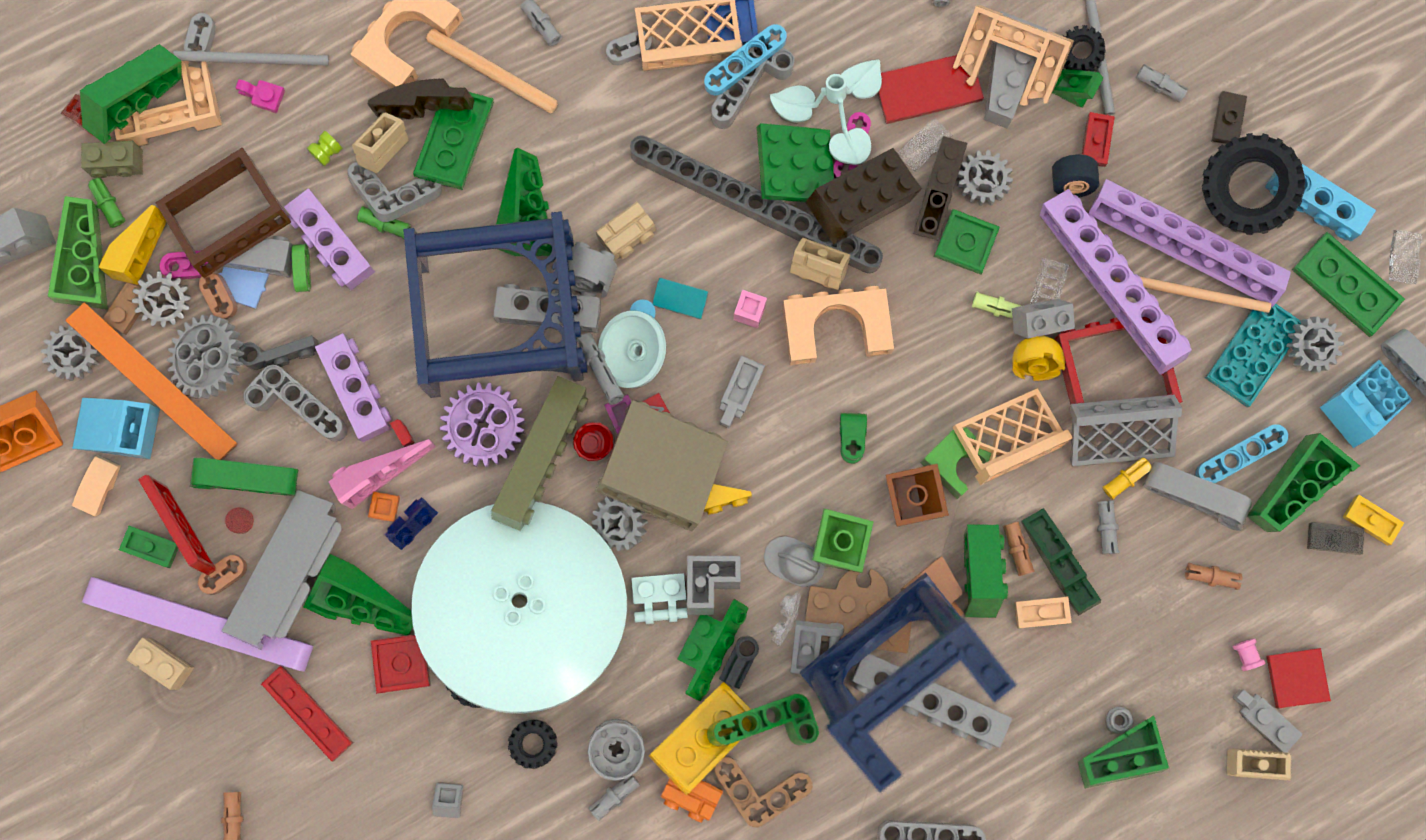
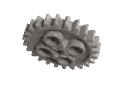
(205, 356)

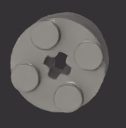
(592, 269)

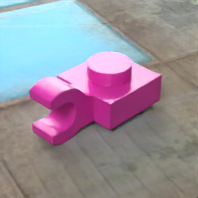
(264, 95)

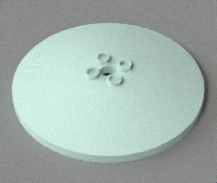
(528, 654)

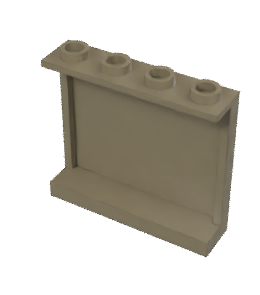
(662, 465)

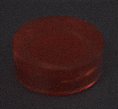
(239, 520)

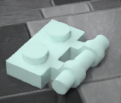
(659, 589)

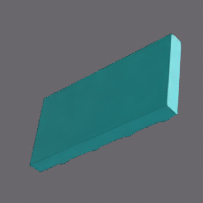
(1253, 354)

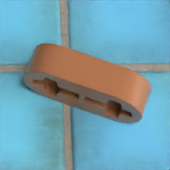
(223, 293)
(226, 579)

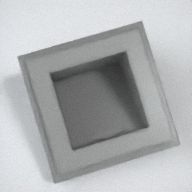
(447, 800)

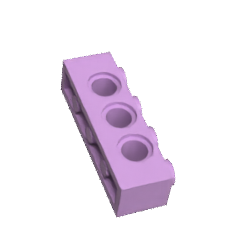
(306, 207)
(331, 355)

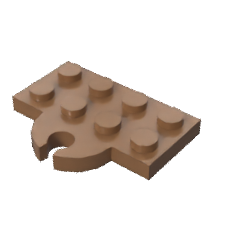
(852, 606)

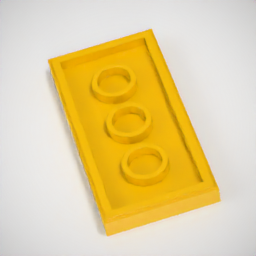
(687, 753)

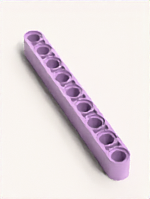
(191, 622)

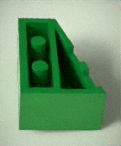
(1126, 757)

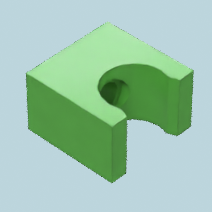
(947, 455)

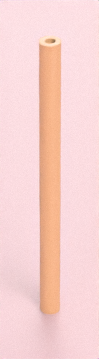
(1204, 294)

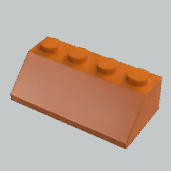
(26, 430)

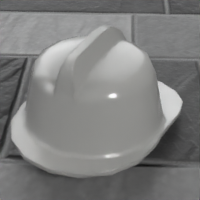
(793, 561)

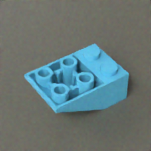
(1366, 404)
(116, 427)

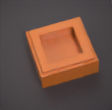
(384, 506)

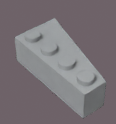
(22, 234)

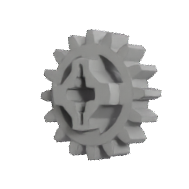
(980, 169)
(148, 295)
(1315, 357)
(76, 362)
(629, 525)

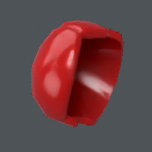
(593, 441)

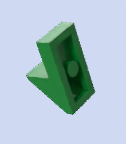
(1077, 86)

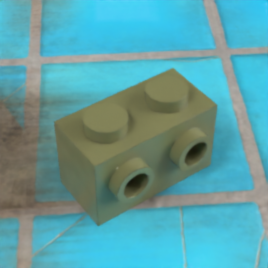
(112, 159)

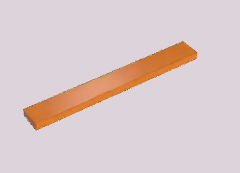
(151, 382)

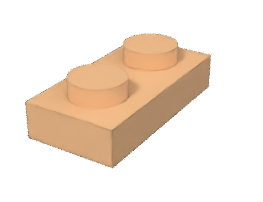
(1042, 612)

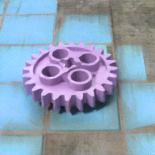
(504, 433)

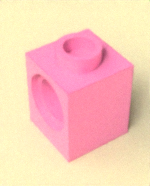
(750, 308)

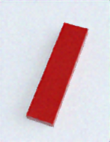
(307, 713)

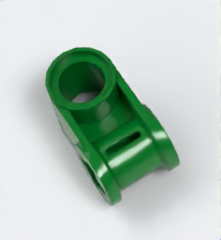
(853, 432)

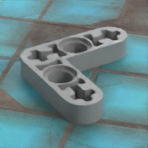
(386, 198)

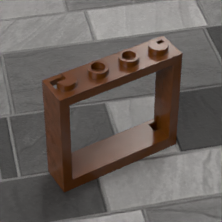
(241, 238)

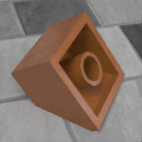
(917, 495)

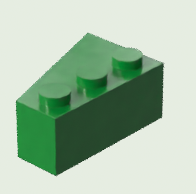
(984, 570)

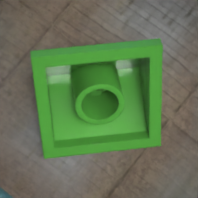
(842, 541)

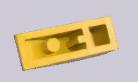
(132, 249)

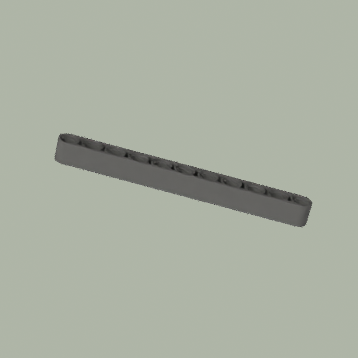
(746, 195)

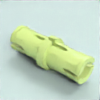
(997, 306)

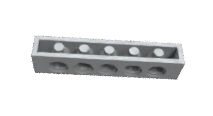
(995, 722)

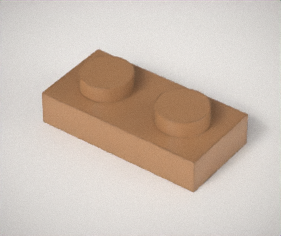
(121, 312)

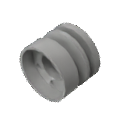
(625, 762)

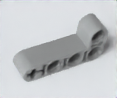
(747, 85)
(1408, 356)
(301, 406)
(1225, 504)
(930, 829)

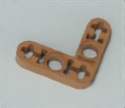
(753, 800)

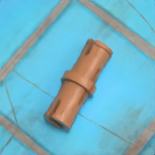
(1018, 548)
(1213, 576)
(232, 816)

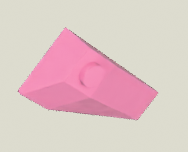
(360, 480)

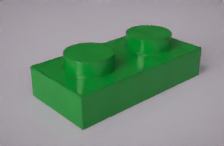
(149, 547)

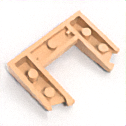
(991, 26)
(197, 111)

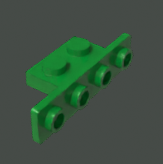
(708, 646)

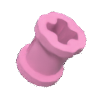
(1248, 654)

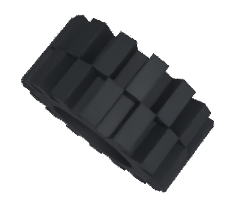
(1098, 49)
(516, 744)

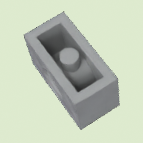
(1043, 318)

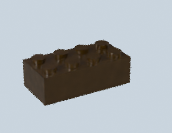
(863, 195)

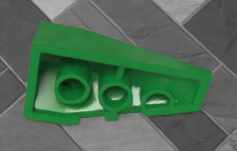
(523, 196)
(351, 594)

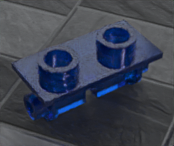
(403, 532)

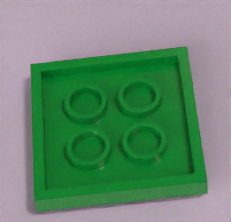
(793, 161)

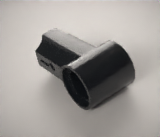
(739, 664)

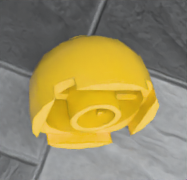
(1038, 358)

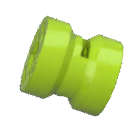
(324, 148)

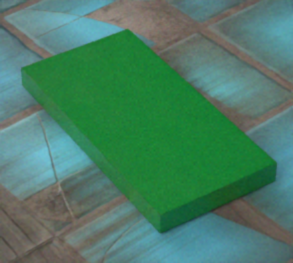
(453, 143)
(1348, 284)

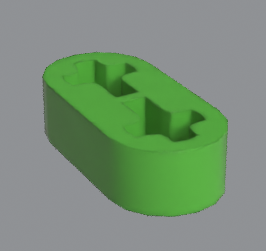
(301, 268)

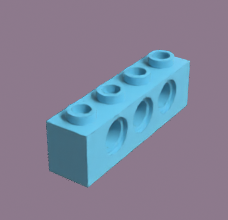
(1356, 213)

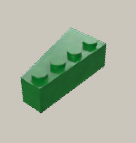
(1301, 481)

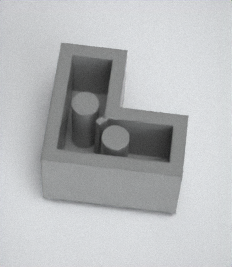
(707, 574)

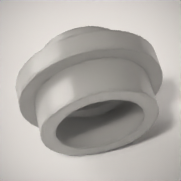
(1127, 720)

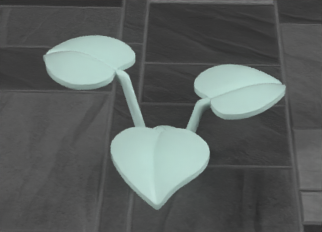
(862, 81)

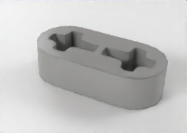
(195, 35)
(626, 42)

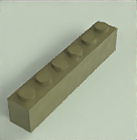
(539, 453)

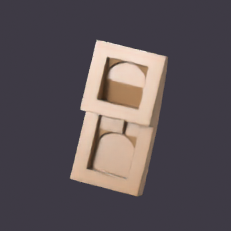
(95, 484)

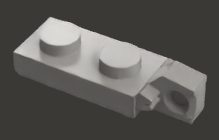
(740, 390)
(1267, 721)

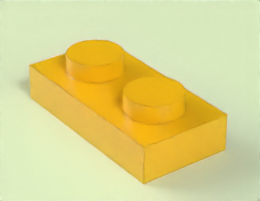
(1373, 520)

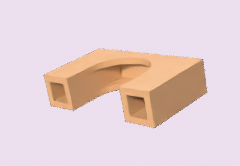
(373, 50)
(867, 306)

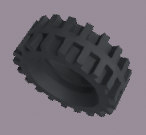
(1246, 150)

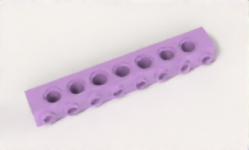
(1189, 243)
(1114, 293)

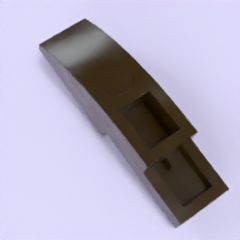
(414, 97)
(940, 188)

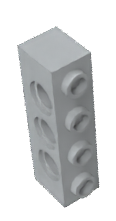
(509, 295)

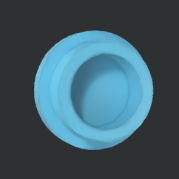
(644, 306)

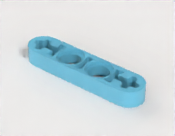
(747, 62)
(1241, 454)

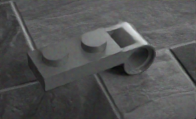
(279, 355)

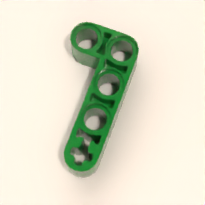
(243, 477)
(760, 723)

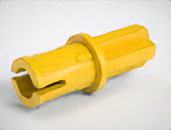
(1127, 478)

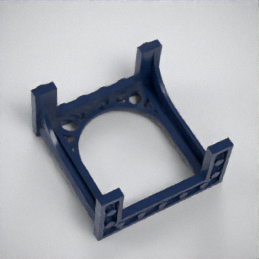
(557, 357)
(854, 718)

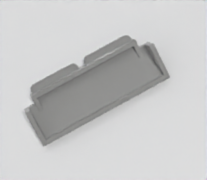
(278, 582)

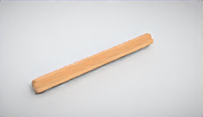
(492, 71)

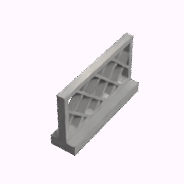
(1124, 413)

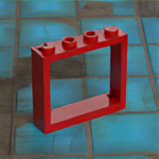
(1094, 329)

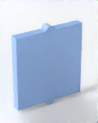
(245, 285)

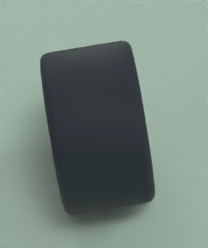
(1077, 174)

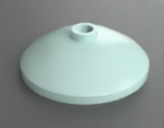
(622, 345)

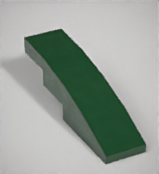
(1060, 561)

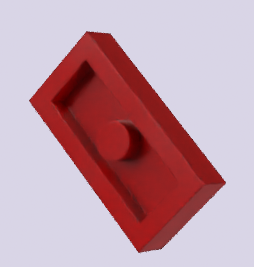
(1098, 137)

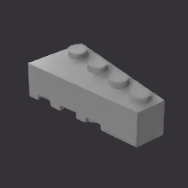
(1007, 80)

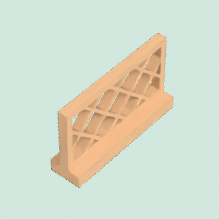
(687, 54)
(1016, 457)

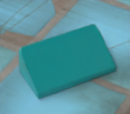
(680, 298)

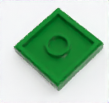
(966, 241)

